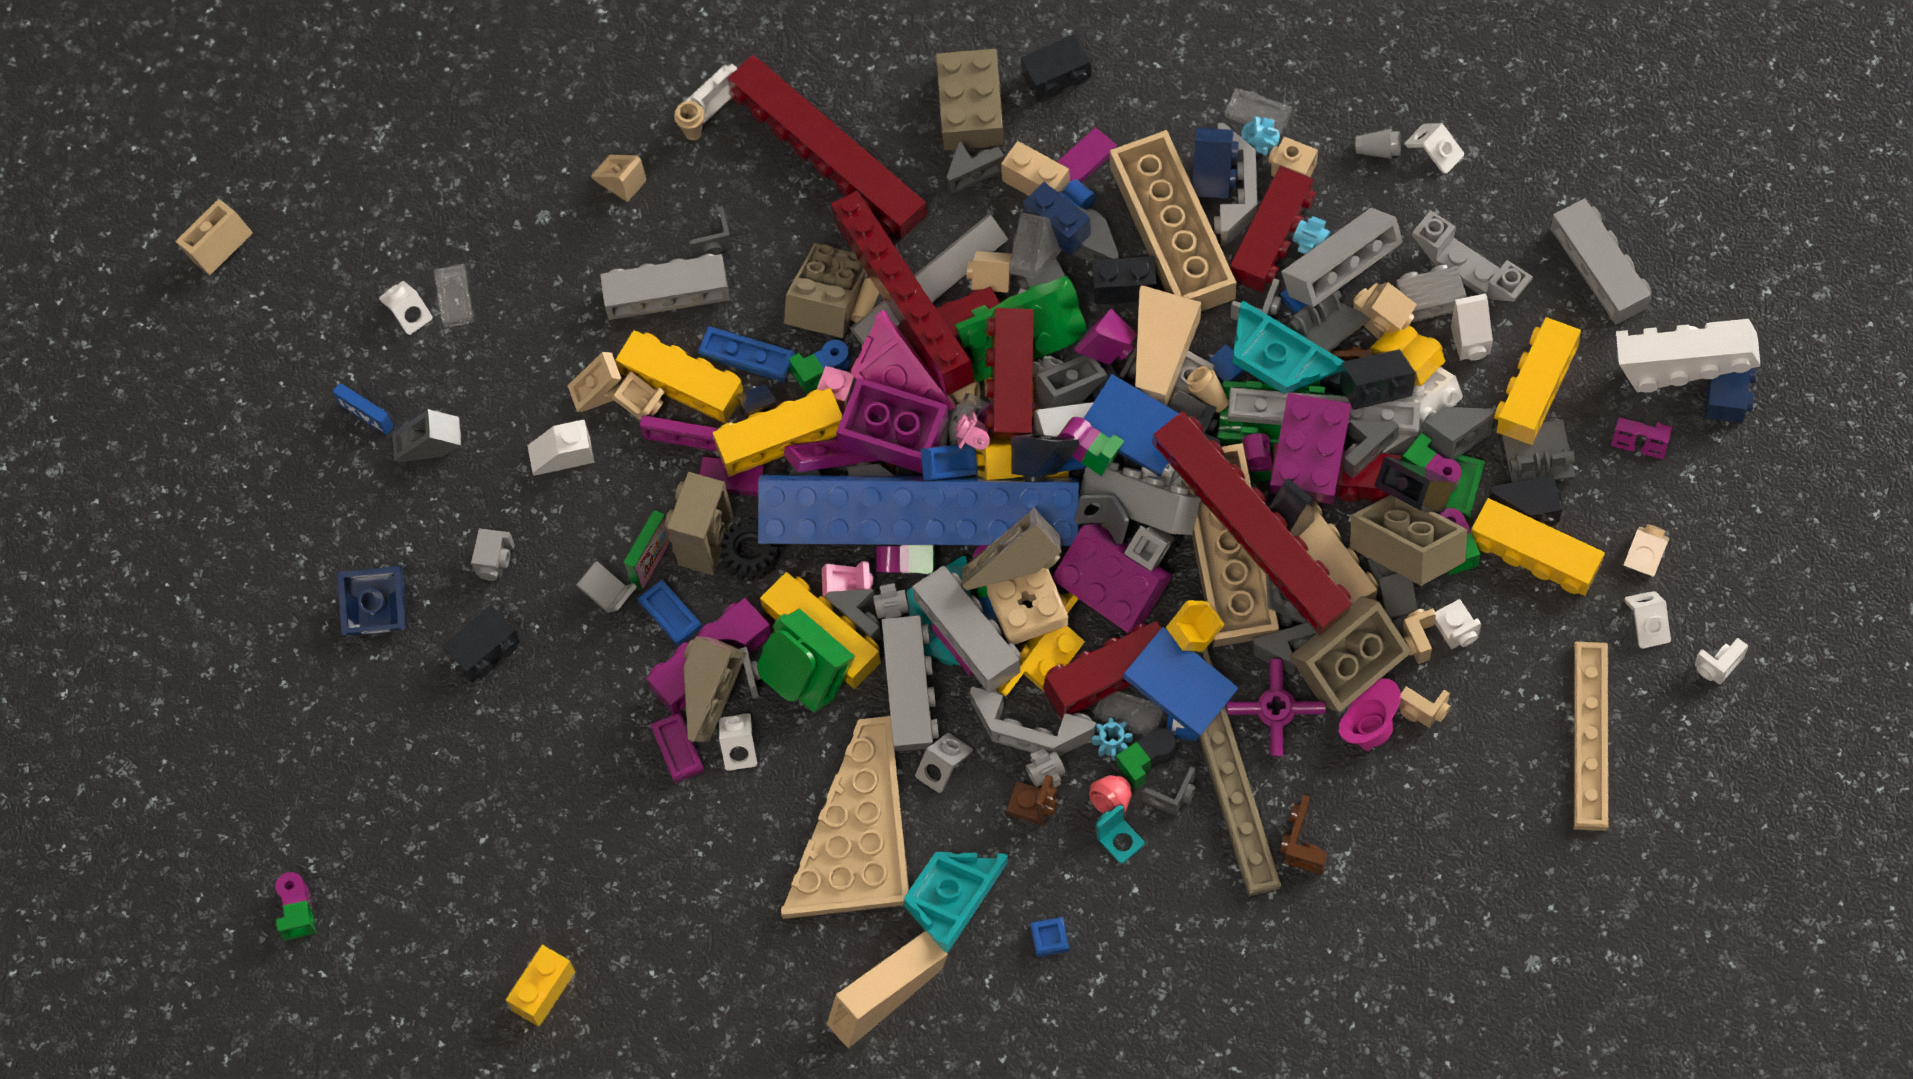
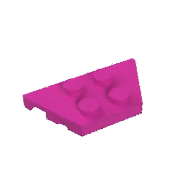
(894, 363)

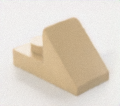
(595, 383)

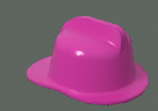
(1371, 715)

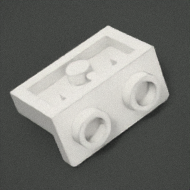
(1436, 393)

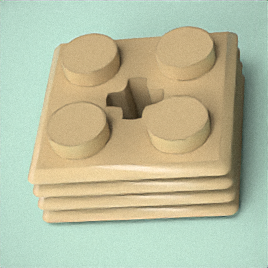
(1023, 623)

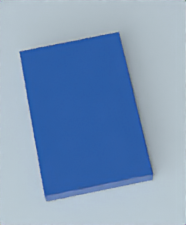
(1133, 418)
(1180, 683)

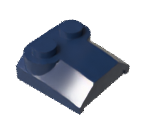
(371, 600)

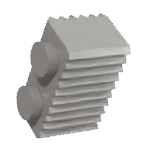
(1432, 291)

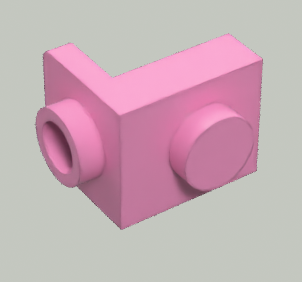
(846, 577)

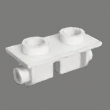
(714, 92)

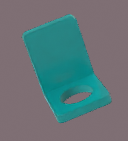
(1113, 824)

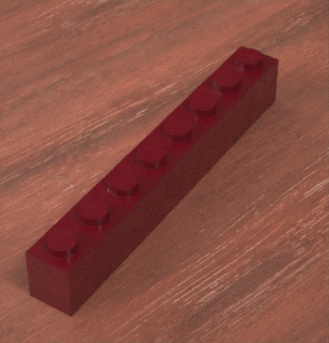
(826, 146)
(903, 293)
(1251, 522)

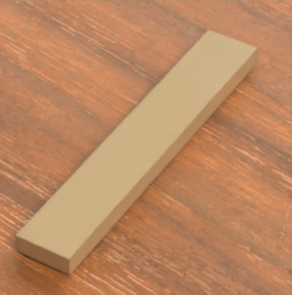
(1591, 736)

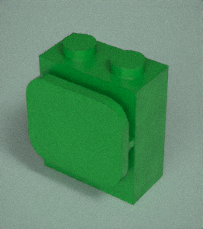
(804, 661)

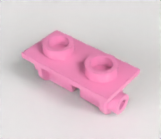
(971, 432)

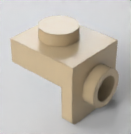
(638, 396)
(1647, 549)
(1415, 635)
(1418, 708)

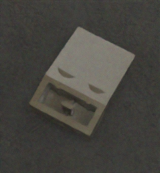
(825, 291)

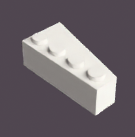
(1687, 353)

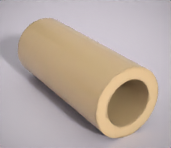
(865, 300)

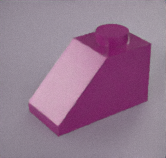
(1107, 339)

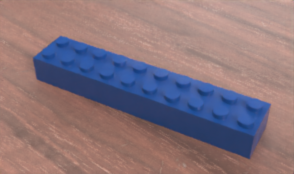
(908, 509)

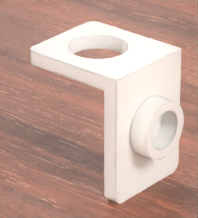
(1438, 144)
(399, 299)
(1650, 619)
(736, 732)

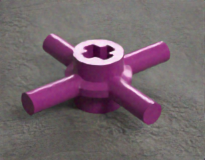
(1267, 700)

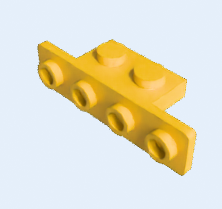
(1046, 651)

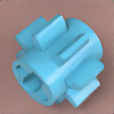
(1261, 134)
(1310, 234)
(1111, 730)

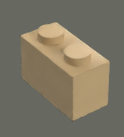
(1028, 169)
(214, 237)

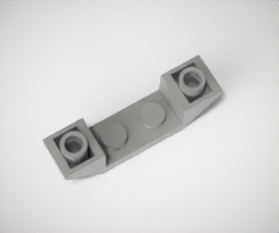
(1237, 217)
(1477, 273)
(1073, 732)

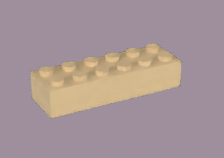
(1172, 221)
(1229, 575)

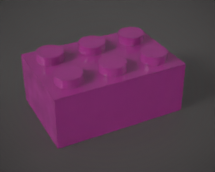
(891, 424)
(1311, 446)
(1109, 579)

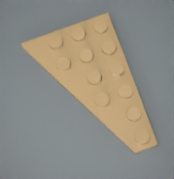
(858, 841)

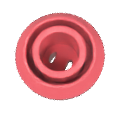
(1110, 792)

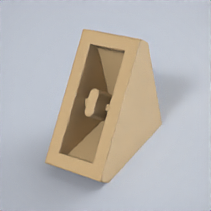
(621, 175)

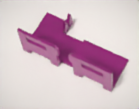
(1660, 433)

